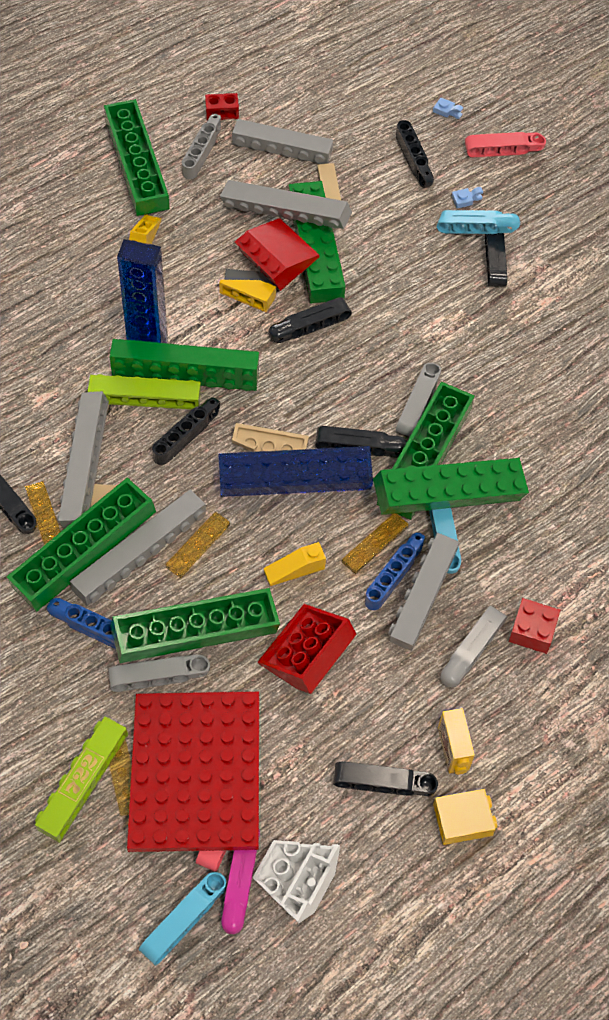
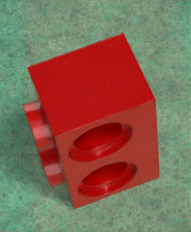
(222, 104)

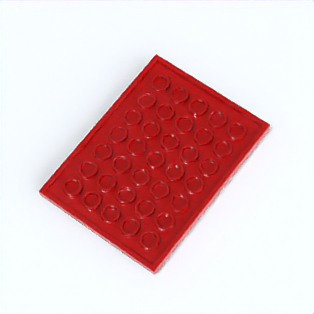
(195, 772)

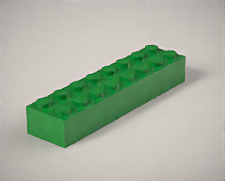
(136, 157)
(325, 275)
(184, 362)
(436, 430)
(450, 485)
(81, 544)
(194, 625)

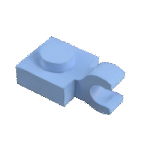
(446, 108)
(465, 198)

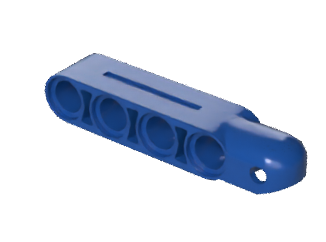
(412, 548)
(66, 610)

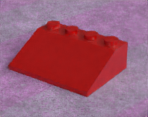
(276, 252)
(308, 647)

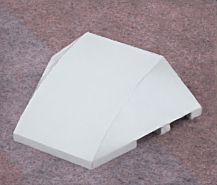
(297, 875)

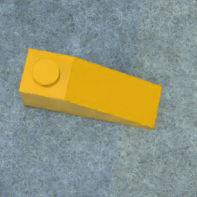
(145, 229)
(251, 292)
(296, 564)

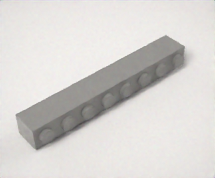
(286, 204)
(83, 457)
(138, 547)

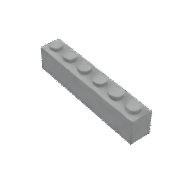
(282, 141)
(424, 591)

